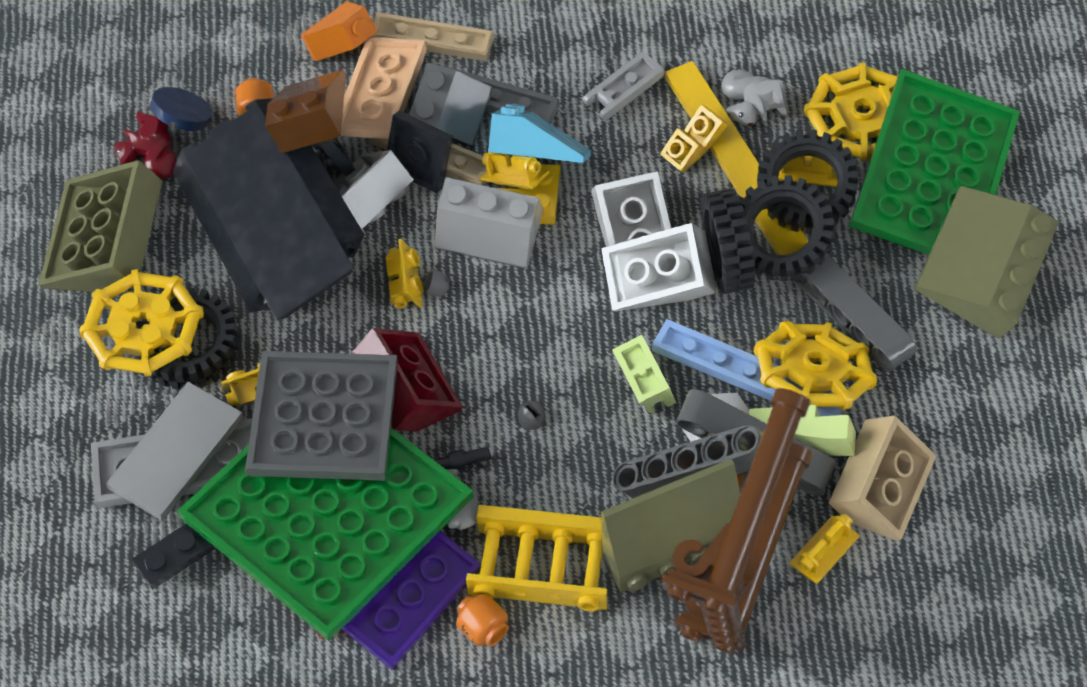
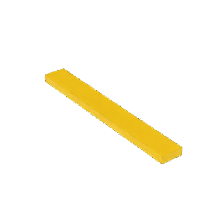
(731, 153)

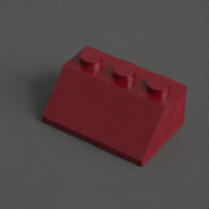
(420, 388)

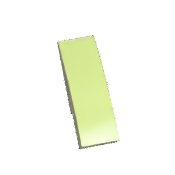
(827, 434)

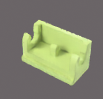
(643, 373)

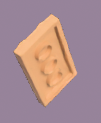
(381, 85)

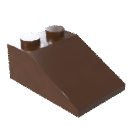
(307, 112)

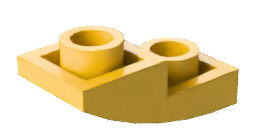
(692, 143)

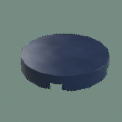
(181, 107)

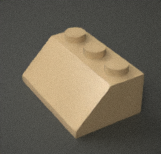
(883, 477)

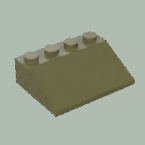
(101, 228)
(987, 259)
(647, 529)

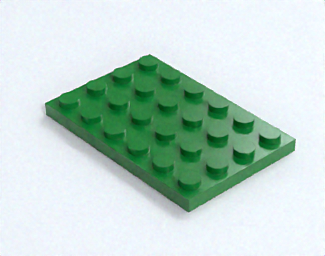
(924, 152)

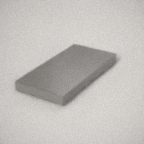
(174, 451)

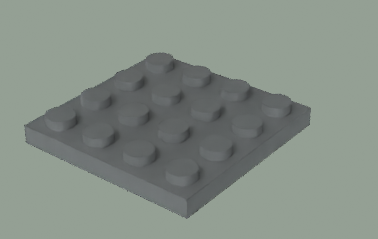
(322, 415)

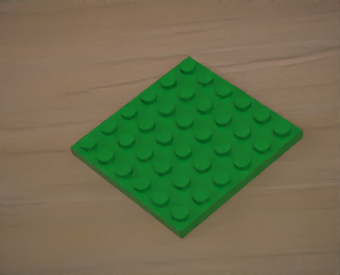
(323, 540)

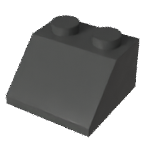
(451, 102)

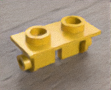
(811, 169)
(521, 173)
(404, 263)
(241, 386)
(825, 548)

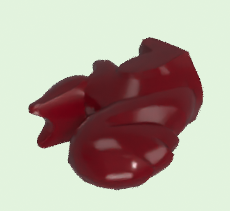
(149, 142)

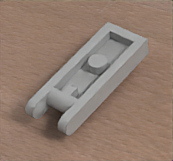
(625, 85)

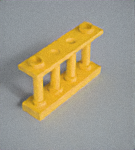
(535, 525)

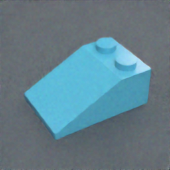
(529, 135)

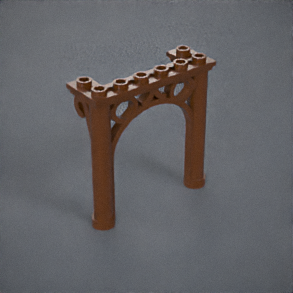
(737, 560)

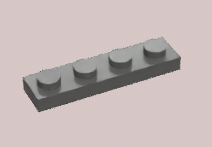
(503, 93)

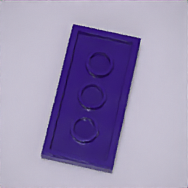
(412, 600)

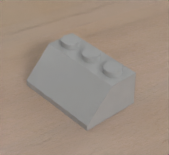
(373, 185)
(487, 223)

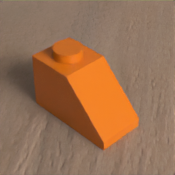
(339, 31)

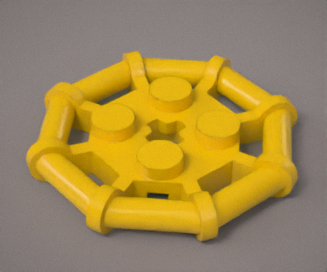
(845, 106)
(137, 306)
(798, 359)

